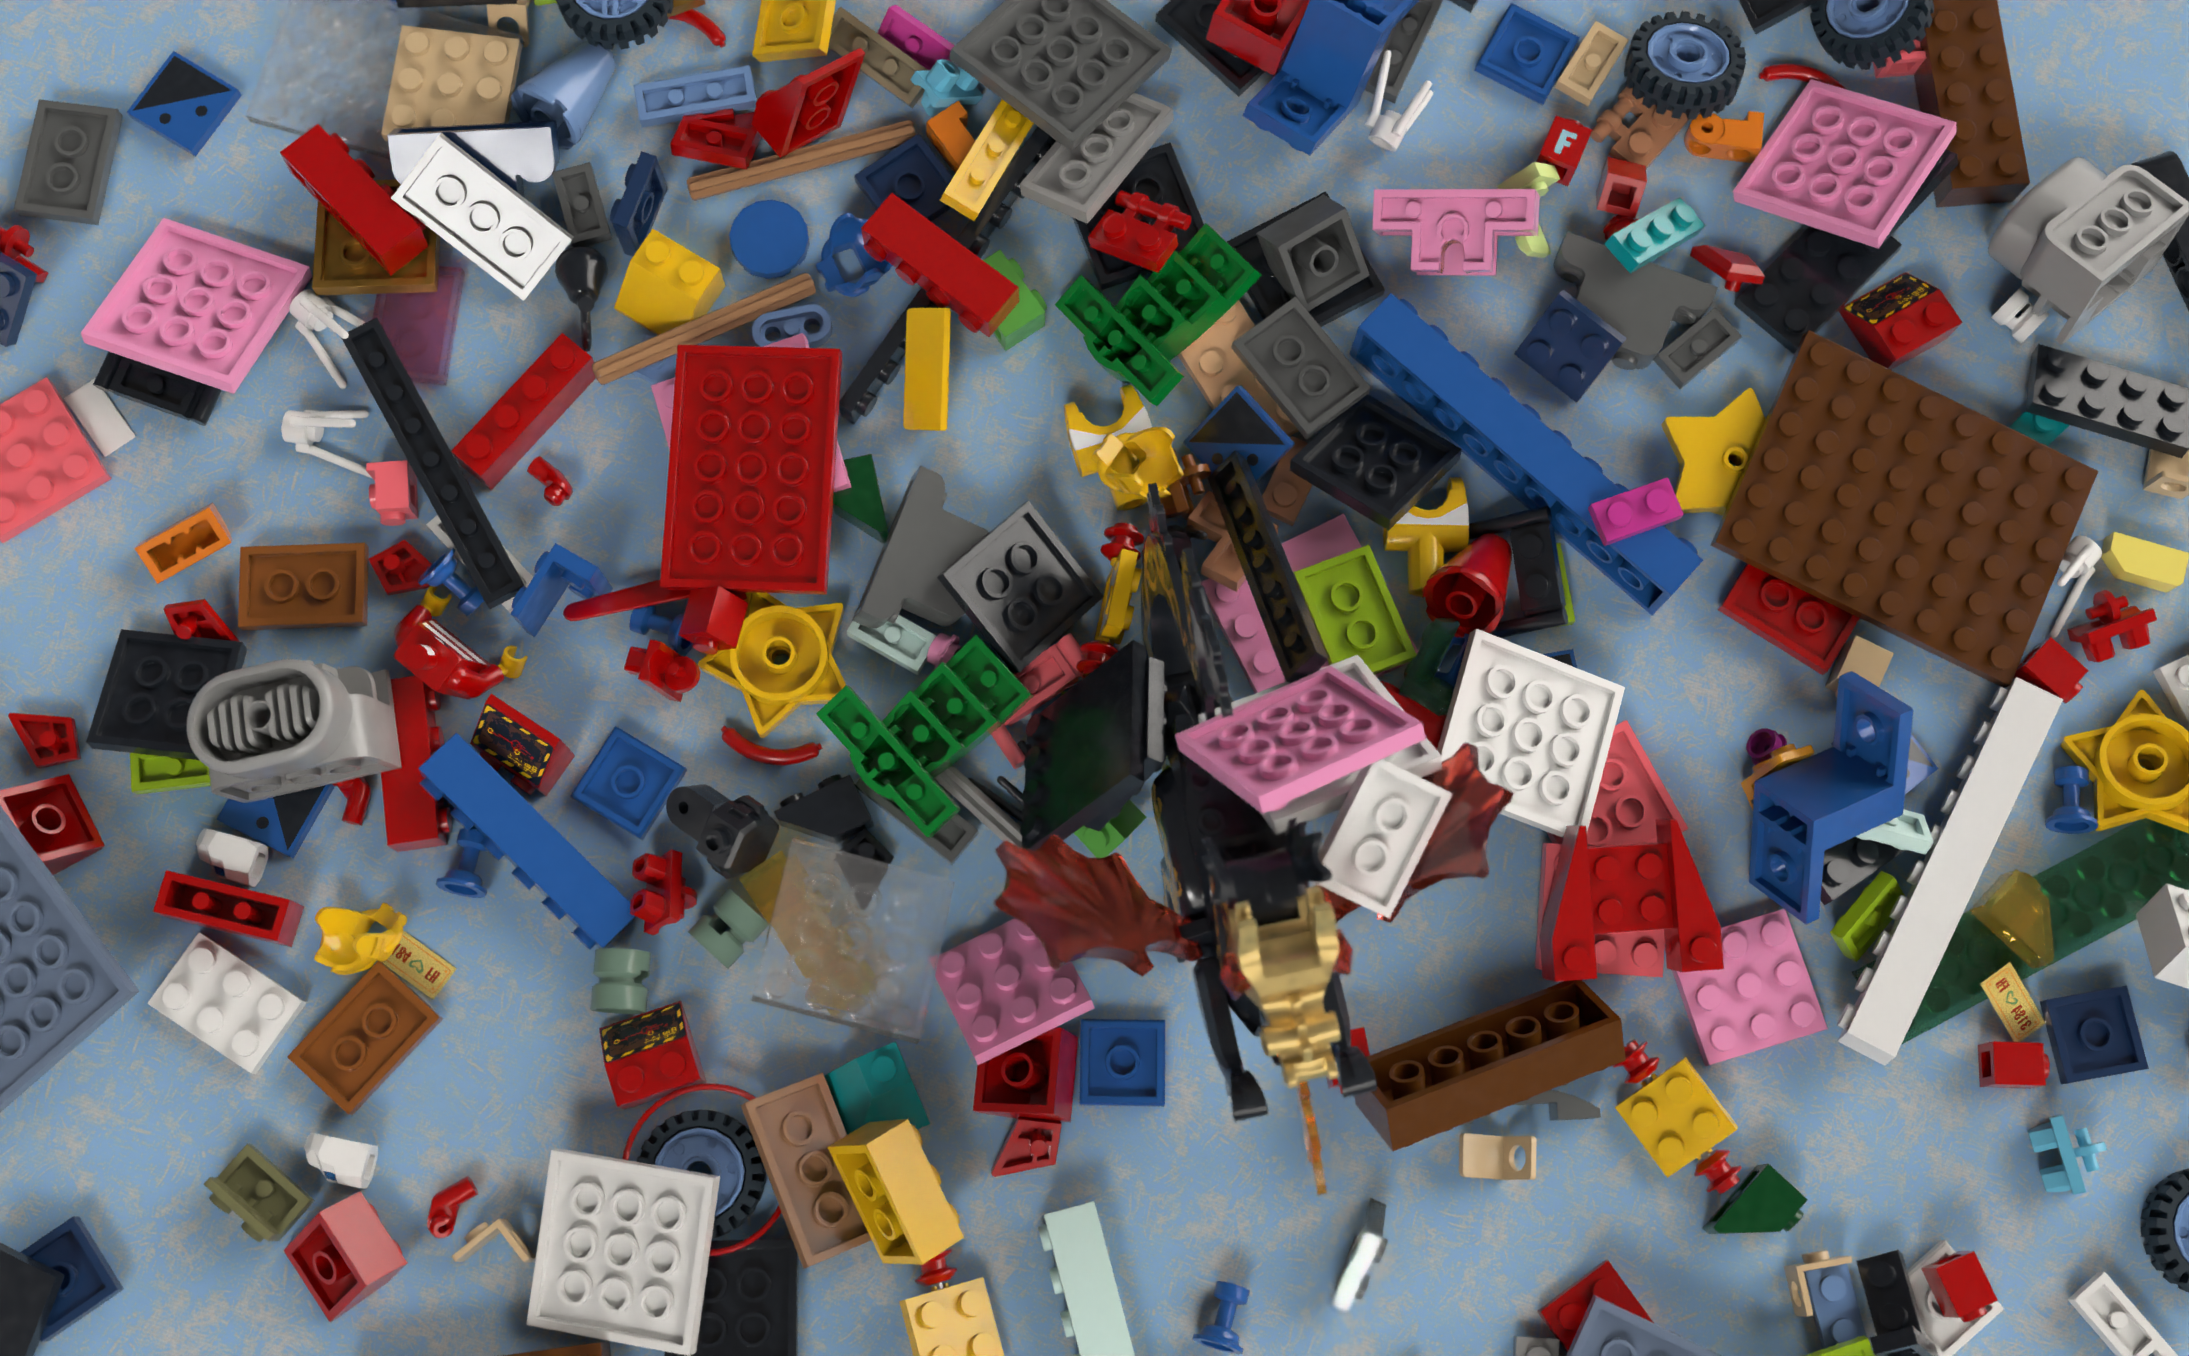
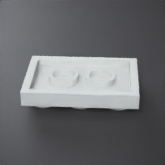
(1381, 835)
(227, 1003)

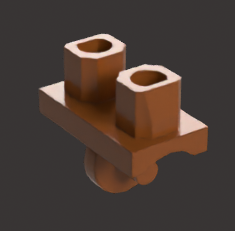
(1180, 500)

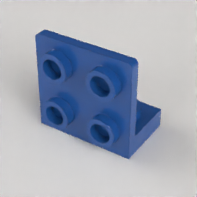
(553, 575)

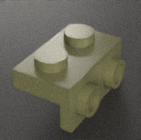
(259, 1195)

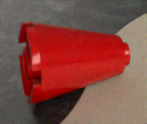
(1472, 585)

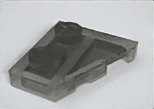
(1365, 1248)

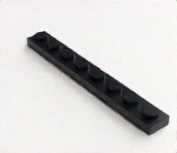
(433, 463)
(1267, 569)

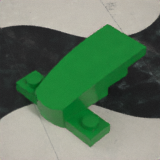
(1160, 313)
(927, 730)

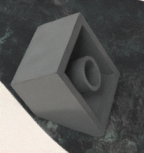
(1314, 252)

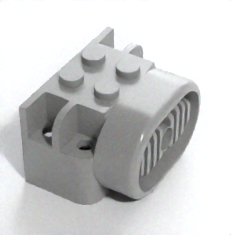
(2087, 237)
(292, 728)

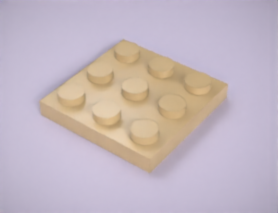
(451, 79)

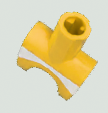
(1087, 438)
(1430, 534)

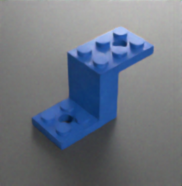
(1325, 69)
(1830, 796)

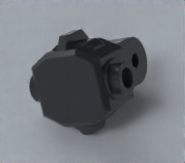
(729, 833)

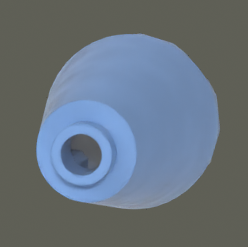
(566, 91)

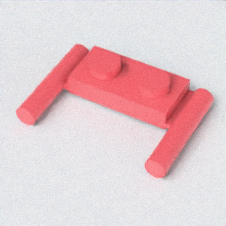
(1045, 678)

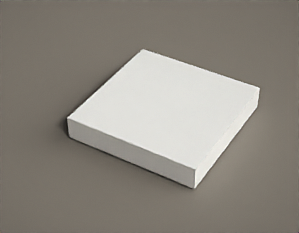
(1944, 1332)

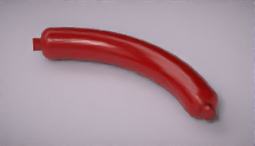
(703, 24)
(1796, 72)
(768, 755)

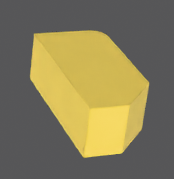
(2144, 562)

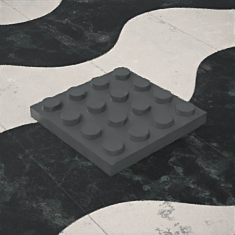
(1061, 61)

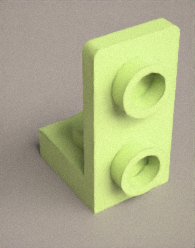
(1537, 177)

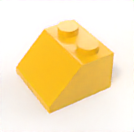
(667, 285)

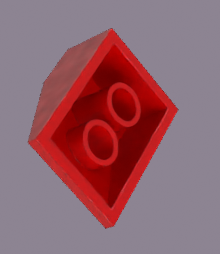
(807, 105)

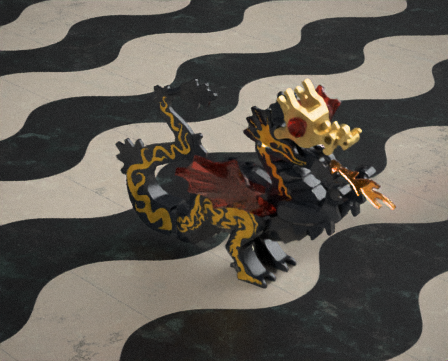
(1229, 879)

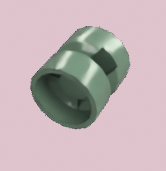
(740, 917)
(620, 981)

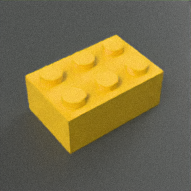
(896, 1192)

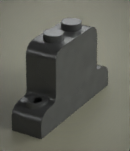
(1633, 303)
(916, 551)

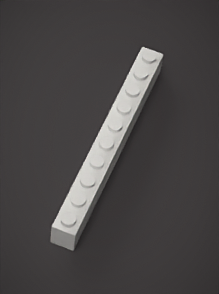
(1949, 871)

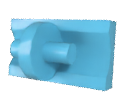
(945, 86)
(2066, 1175)

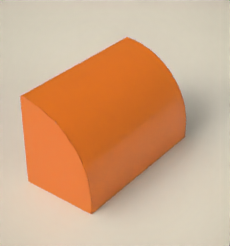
(184, 543)

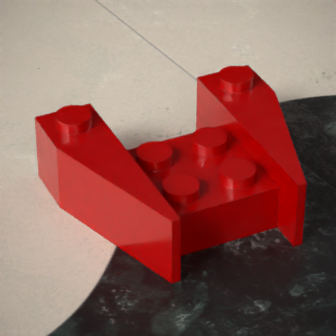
(1627, 892)

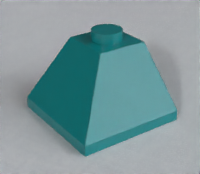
(876, 1090)

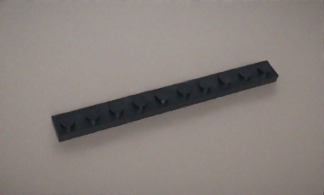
(883, 364)

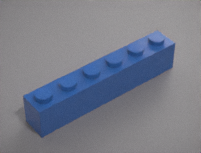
(528, 841)

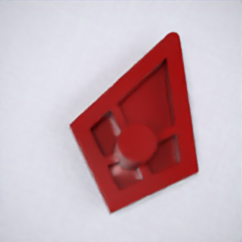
(1729, 265)
(400, 568)
(197, 620)
(47, 738)
(1029, 1146)

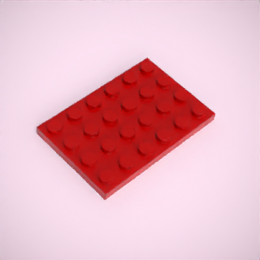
(751, 469)

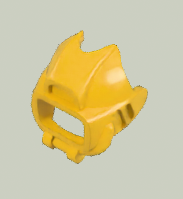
(1155, 465)
(345, 939)

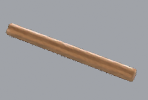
(801, 160)
(703, 328)

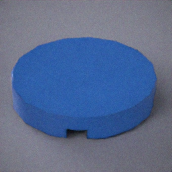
(769, 239)

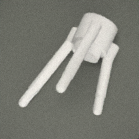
(1391, 127)
(317, 314)
(308, 427)
(2077, 562)

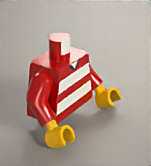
(443, 658)

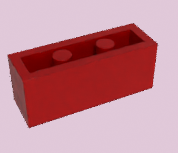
(228, 908)

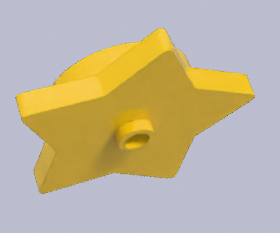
(1704, 452)
(775, 629)
(2115, 763)

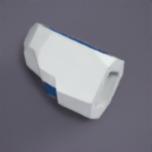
(233, 856)
(342, 1159)

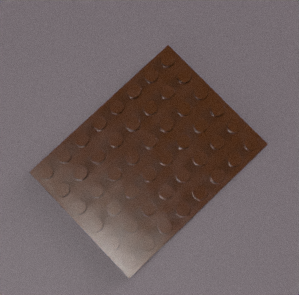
(1905, 509)

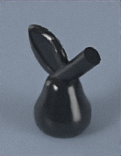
(582, 276)

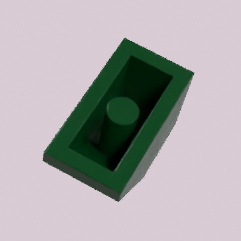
(862, 502)
(1759, 1205)

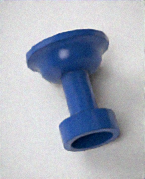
(443, 572)
(646, 618)
(2071, 817)
(464, 880)
(1220, 1334)

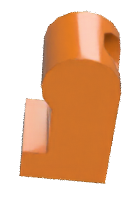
(949, 134)
(1726, 137)

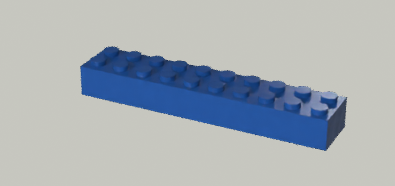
(1515, 448)

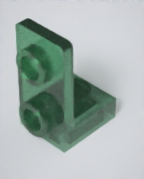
(1420, 672)

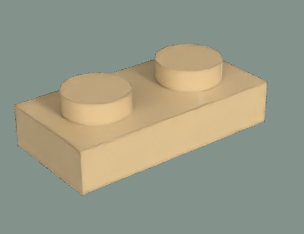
(1591, 63)

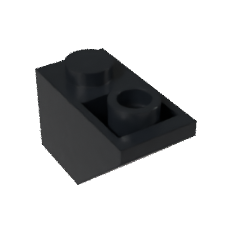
(829, 813)

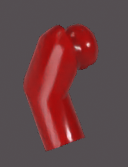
(556, 484)
(358, 796)
(445, 1206)

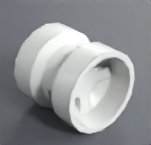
(2023, 325)

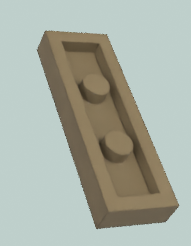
(882, 59)

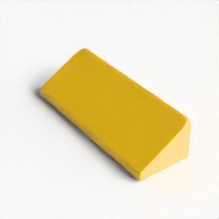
(927, 369)

